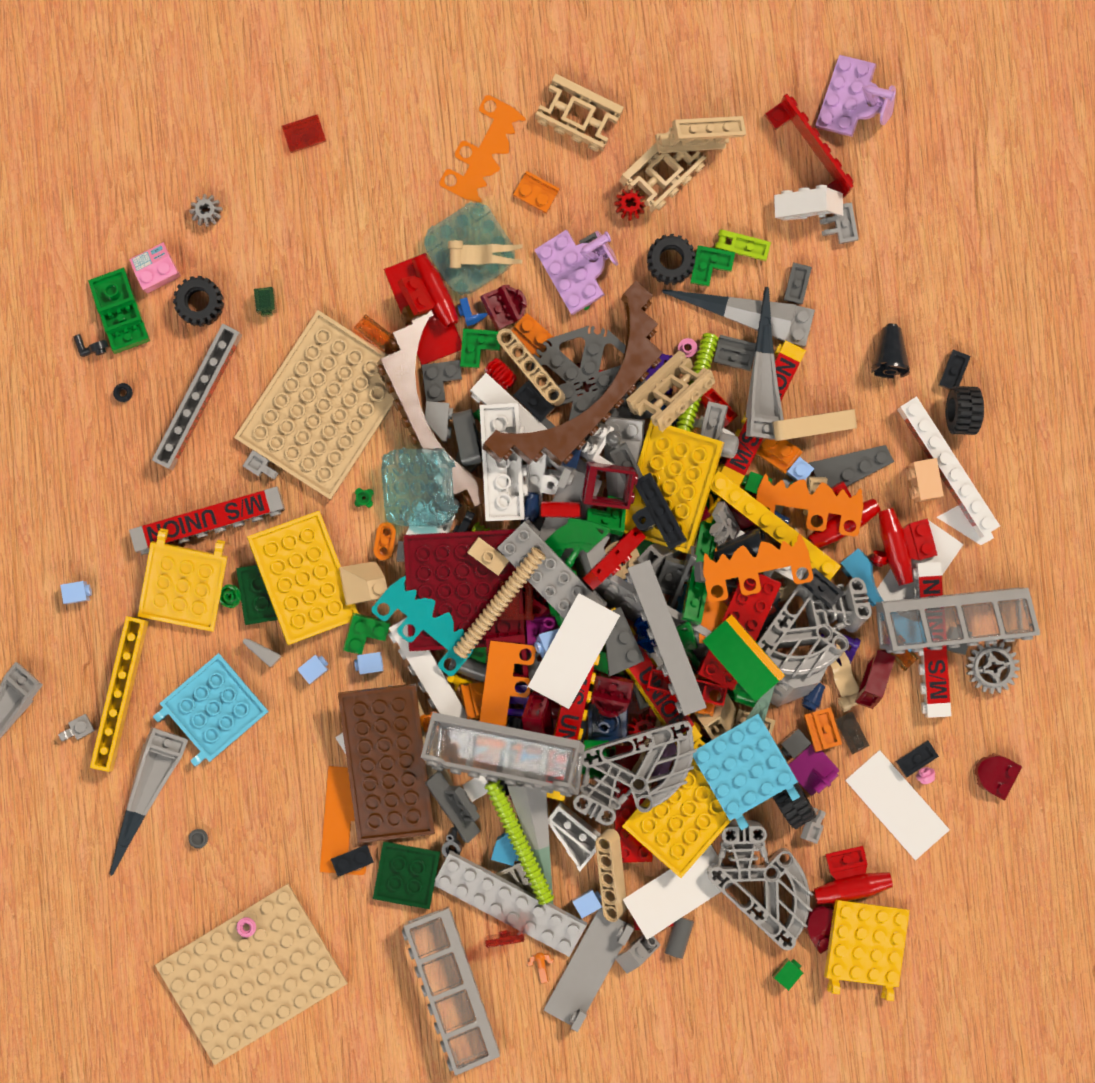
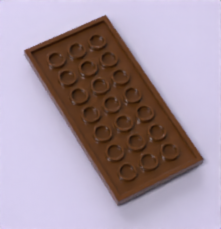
(386, 763)

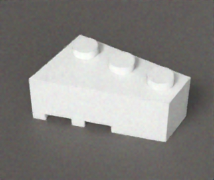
(807, 203)
(574, 833)

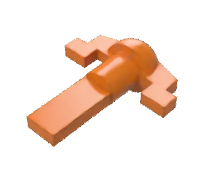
(540, 957)

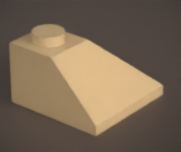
(362, 582)

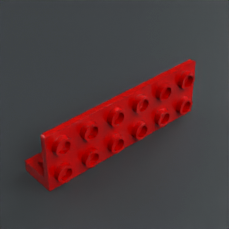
(787, 111)
(751, 614)
(631, 848)

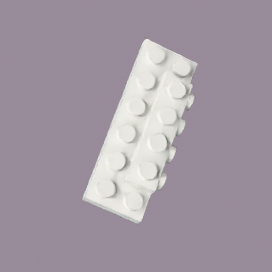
(504, 480)

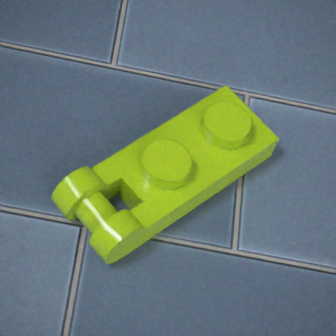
(743, 245)

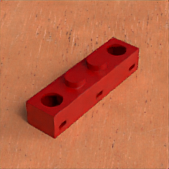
(618, 554)
(705, 688)

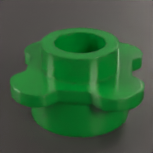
(367, 493)

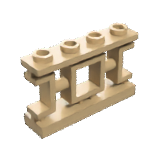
(583, 98)
(700, 134)
(653, 159)
(661, 382)

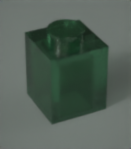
(265, 301)

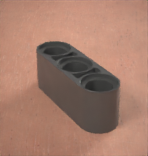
(467, 437)

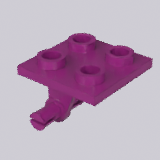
(813, 770)

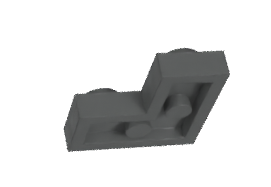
(436, 374)

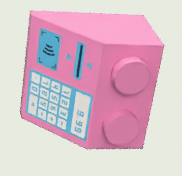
(154, 268)

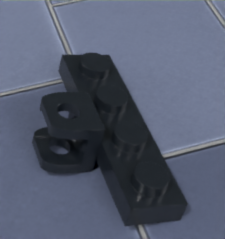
(657, 513)

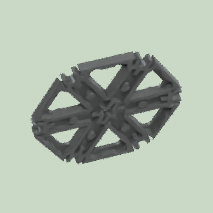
(589, 369)

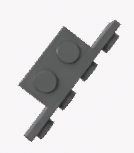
(674, 574)
(455, 805)

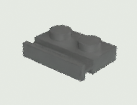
(734, 353)

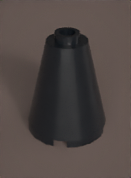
(891, 354)
(750, 540)

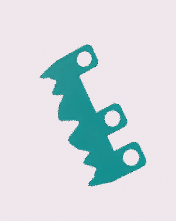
(419, 614)

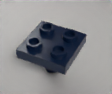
(605, 727)

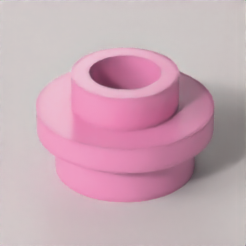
(692, 343)
(926, 775)
(246, 933)

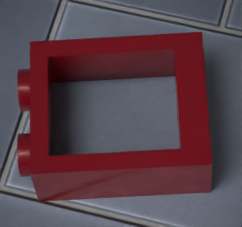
(589, 484)
(509, 637)
(875, 679)
(538, 714)

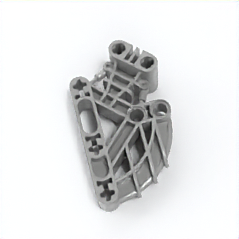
(849, 612)
(600, 796)
(743, 845)

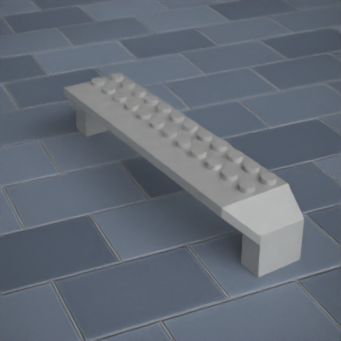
(619, 594)

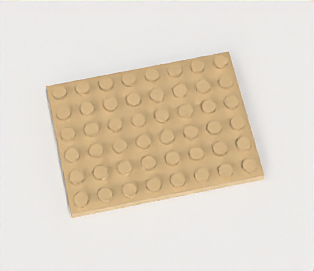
(320, 406)
(250, 985)

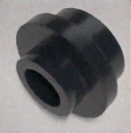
(123, 386)

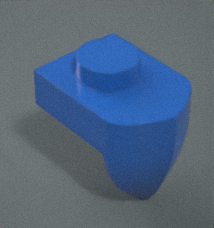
(464, 310)

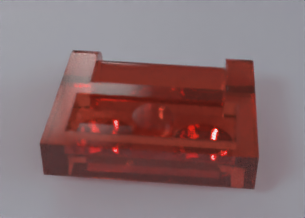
(512, 611)

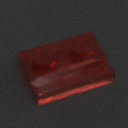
(304, 133)

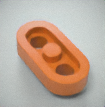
(384, 541)

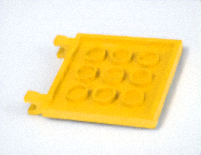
(182, 584)
(866, 946)

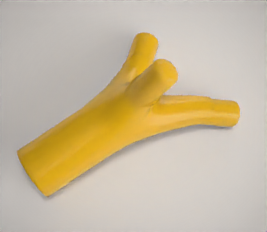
(711, 508)
(457, 681)

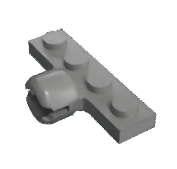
(713, 428)

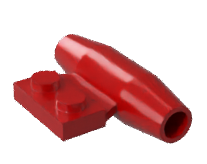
(428, 292)
(831, 533)
(904, 544)
(850, 876)

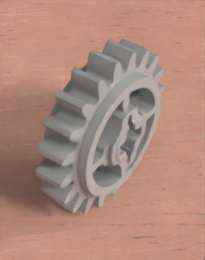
(1008, 663)

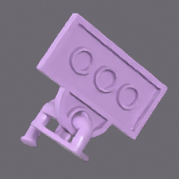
(854, 97)
(576, 267)

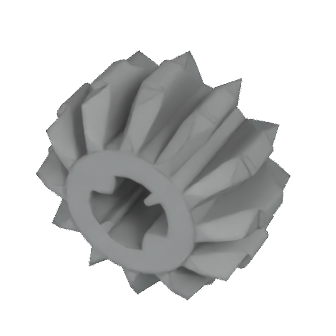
(204, 204)

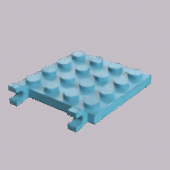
(212, 708)
(745, 768)

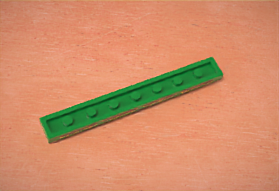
(696, 592)

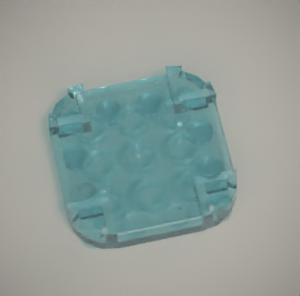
(474, 226)
(418, 487)

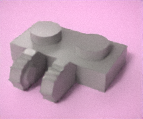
(845, 225)
(726, 526)

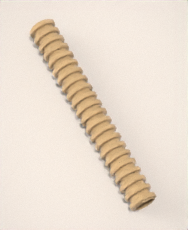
(500, 601)

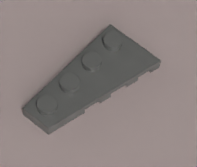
(852, 466)

